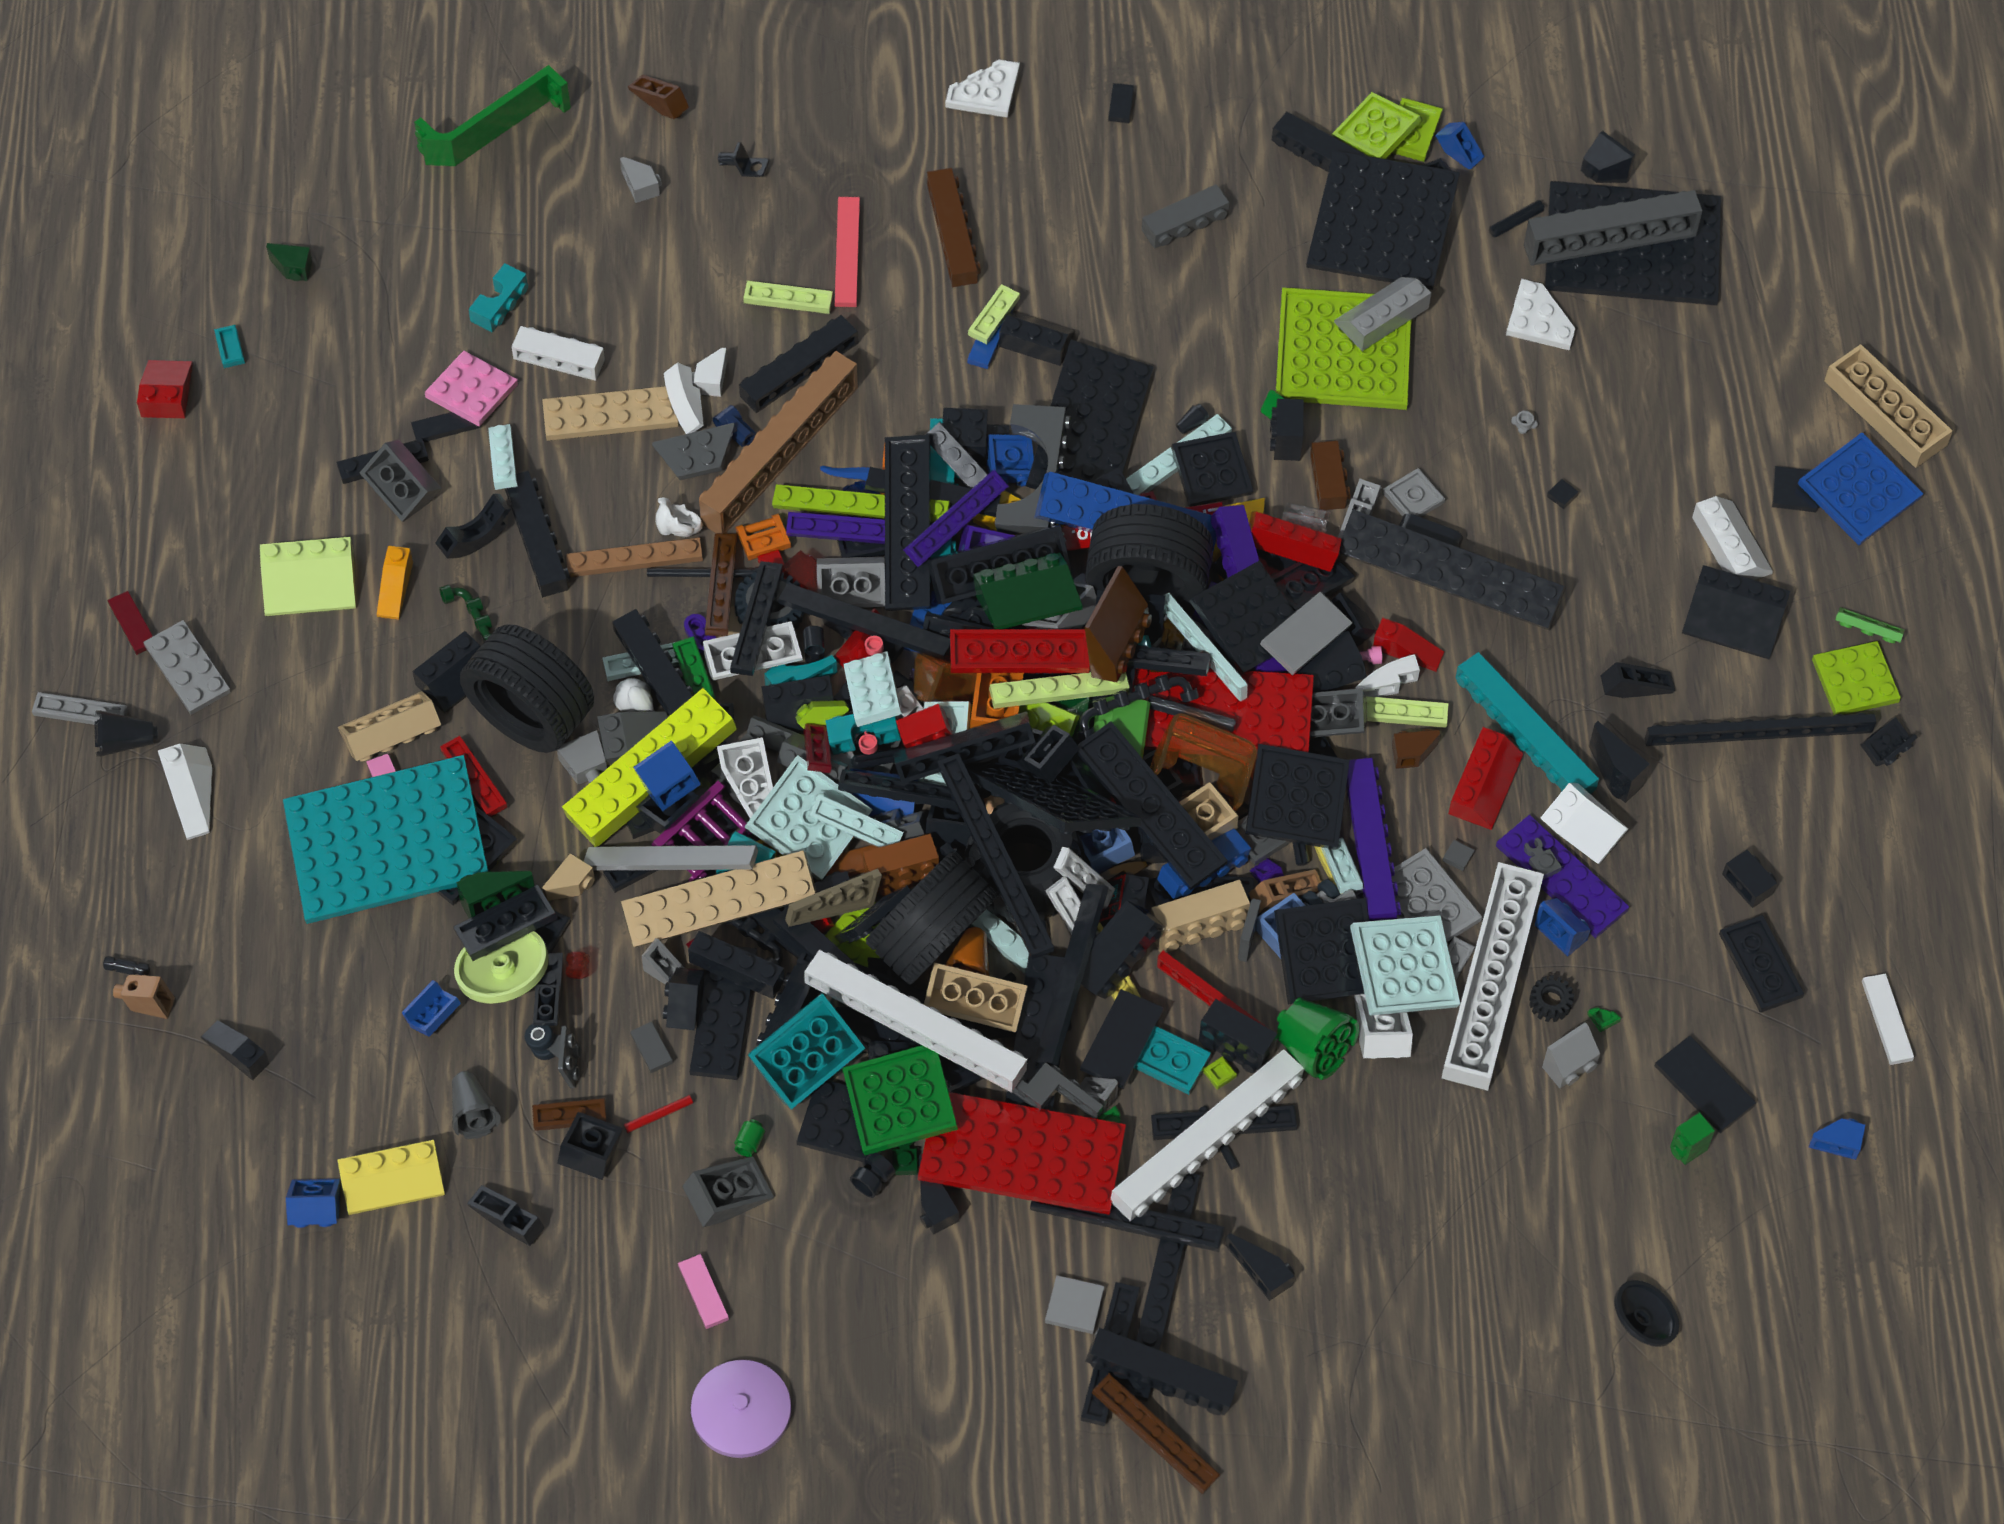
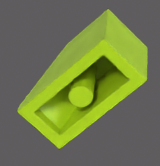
(818, 711)

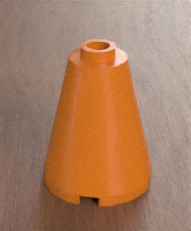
(971, 952)

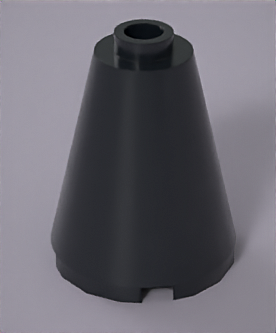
(121, 733)

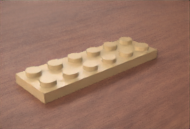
(608, 413)

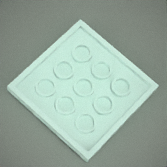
(785, 823)
(1405, 965)

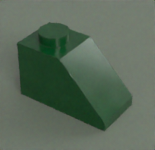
(291, 261)

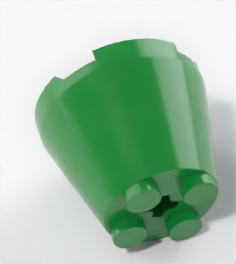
(1316, 1036)

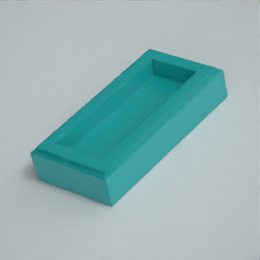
(229, 346)

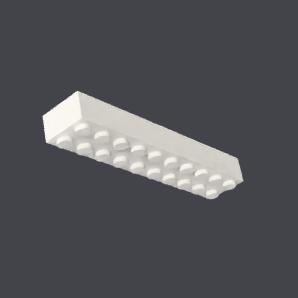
(1492, 976)

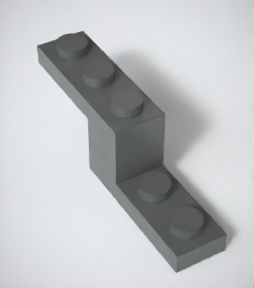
(788, 744)
(1048, 1082)

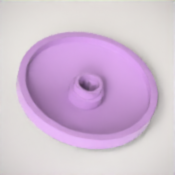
(741, 1408)

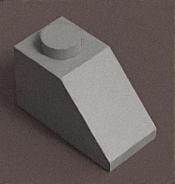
(640, 179)

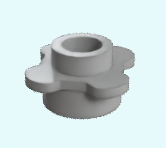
(1524, 416)

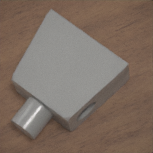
(583, 757)

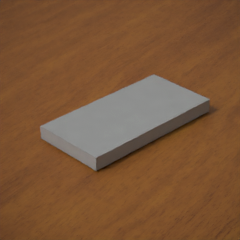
(1306, 633)

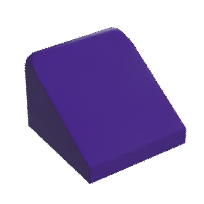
(1266, 870)

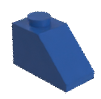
(1460, 144)
(1840, 1138)

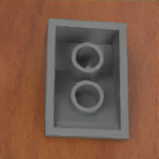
(624, 730)
(726, 1190)

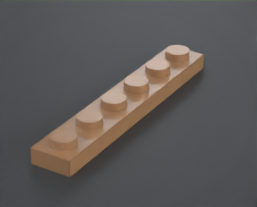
(634, 557)

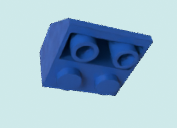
(666, 776)

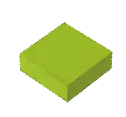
(1219, 1073)

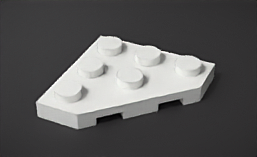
(986, 90)
(1539, 317)

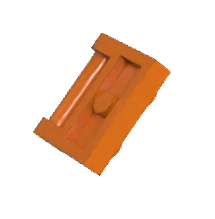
(763, 541)

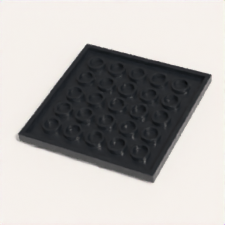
(1382, 219)

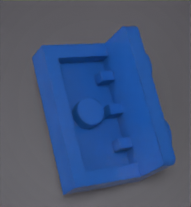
(430, 1009)

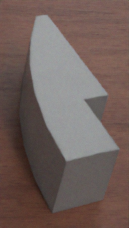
(1363, 500)

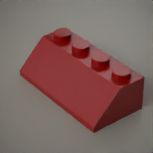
(1294, 541)
(1486, 779)

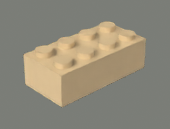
(1201, 915)

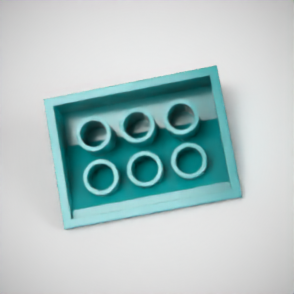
(806, 1051)

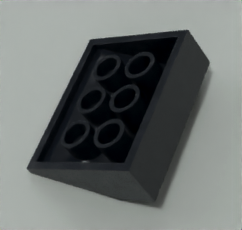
(1736, 612)

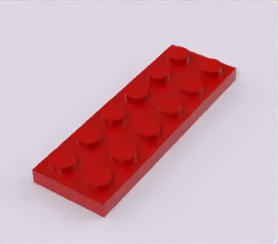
(1019, 651)

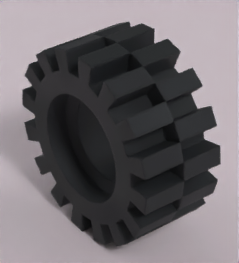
(1546, 1010)

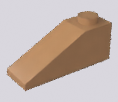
(1277, 889)

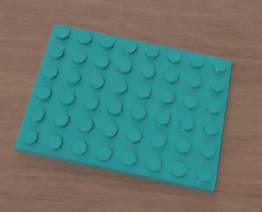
(384, 839)

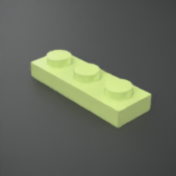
(994, 314)

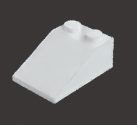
(1584, 822)
(1382, 1034)

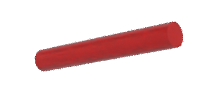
(657, 1114)

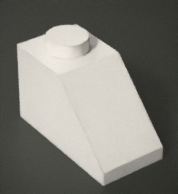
(711, 373)

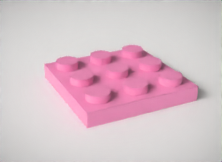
(471, 388)

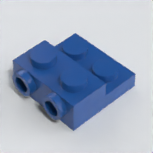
(1010, 457)

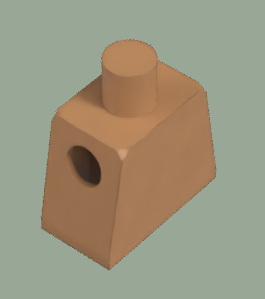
(145, 995)

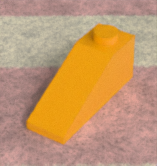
(394, 582)

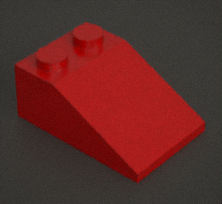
(164, 389)

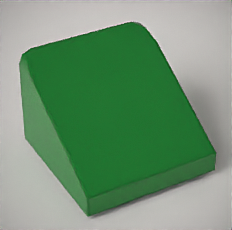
(1270, 402)

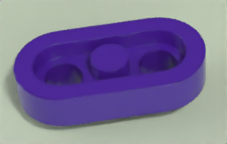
(697, 620)

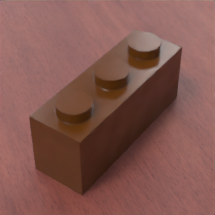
(1329, 475)

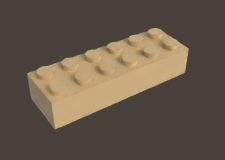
(1888, 406)

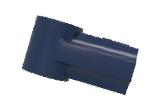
(744, 434)

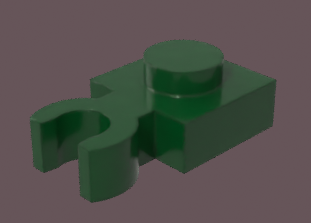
(905, 1160)

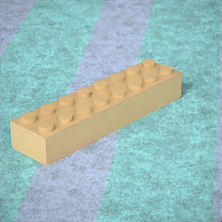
(718, 899)

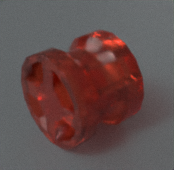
(577, 965)

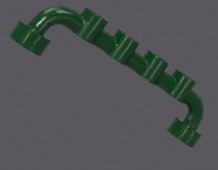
(473, 606)

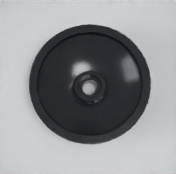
(1646, 1313)

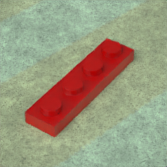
(482, 788)

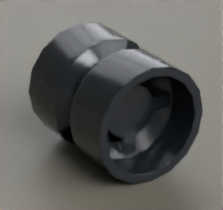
(872, 1174)

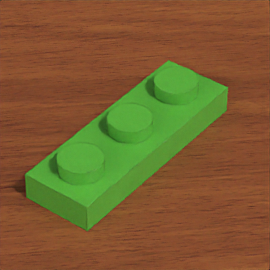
(1869, 625)

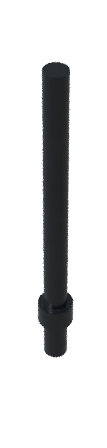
(694, 572)

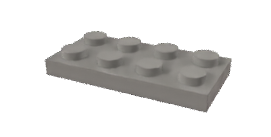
(187, 667)

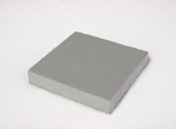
(1414, 494)
(1074, 1304)

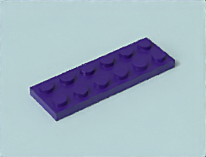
(1573, 884)

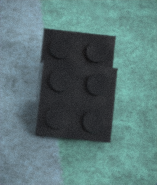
(971, 430)

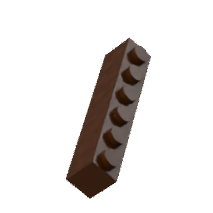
(952, 227)

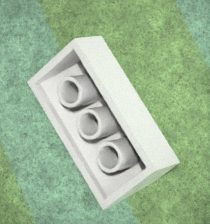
(1730, 538)
(778, 648)

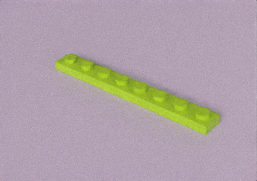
(840, 502)

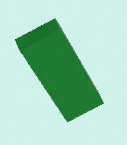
(692, 665)

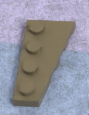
(840, 899)

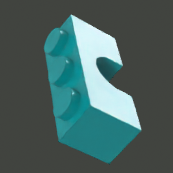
(491, 311)
(843, 732)

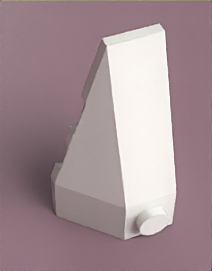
(747, 771)
(189, 779)

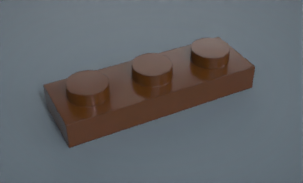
(562, 1114)

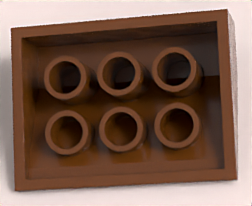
(1116, 627)

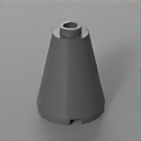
(471, 1107)

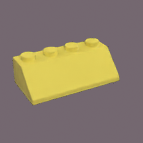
(391, 1177)

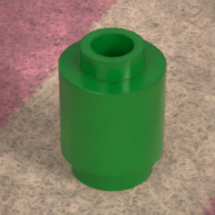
(749, 1138)

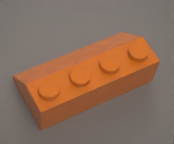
(982, 708)

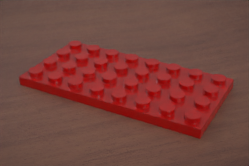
(1271, 715)
(1026, 1154)

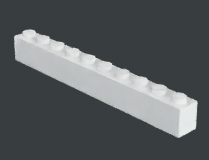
(916, 1020)
(1207, 1135)

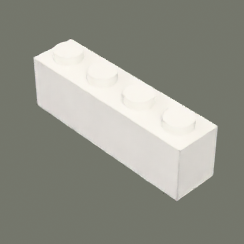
(558, 353)

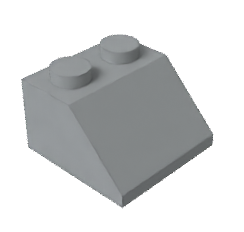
(1571, 1056)

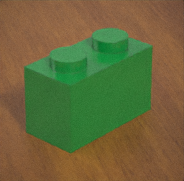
(1691, 1139)

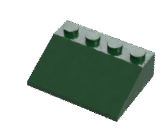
(1027, 591)

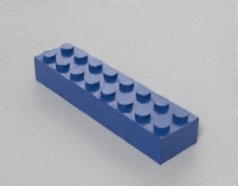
(1081, 503)

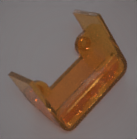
(935, 681)
(1209, 748)

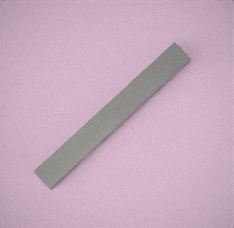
(672, 857)

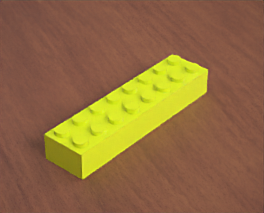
(616, 792)

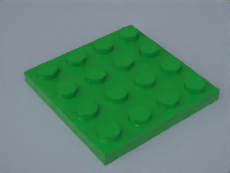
(899, 1099)

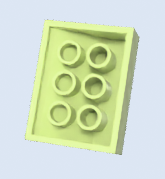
(308, 576)

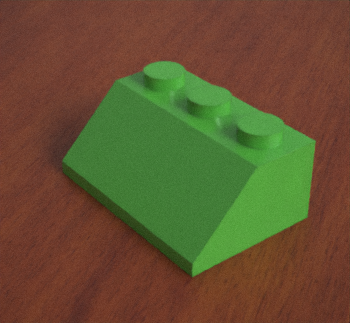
(1129, 720)

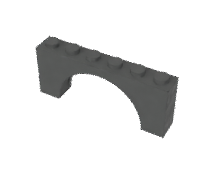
(1048, 428)

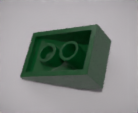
(489, 889)

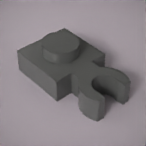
(1541, 860)

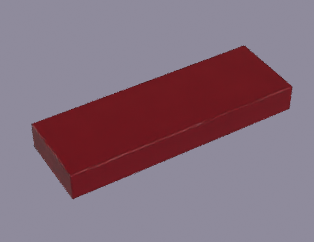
(130, 621)
(817, 748)

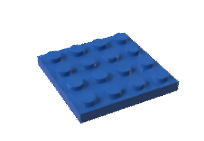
(1860, 488)

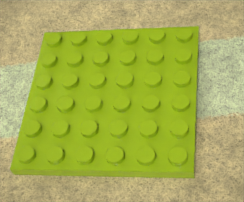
(1326, 366)

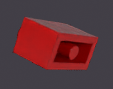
(924, 726)

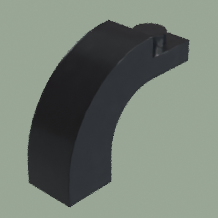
(477, 533)

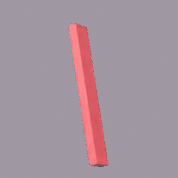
(847, 252)

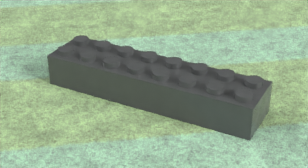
(1612, 227)

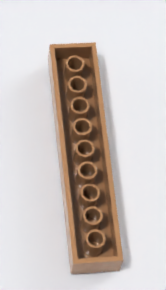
(778, 443)

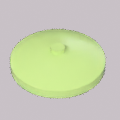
(504, 972)

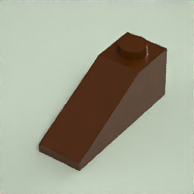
(660, 95)

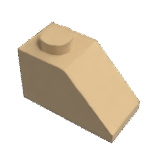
(569, 879)

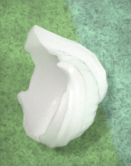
(676, 519)
(633, 696)

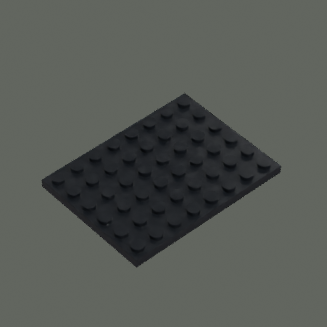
(1663, 271)

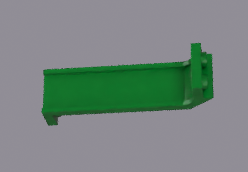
(493, 121)

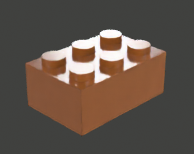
(902, 863)

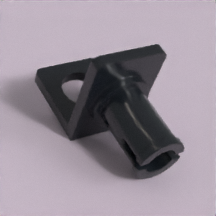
(743, 162)

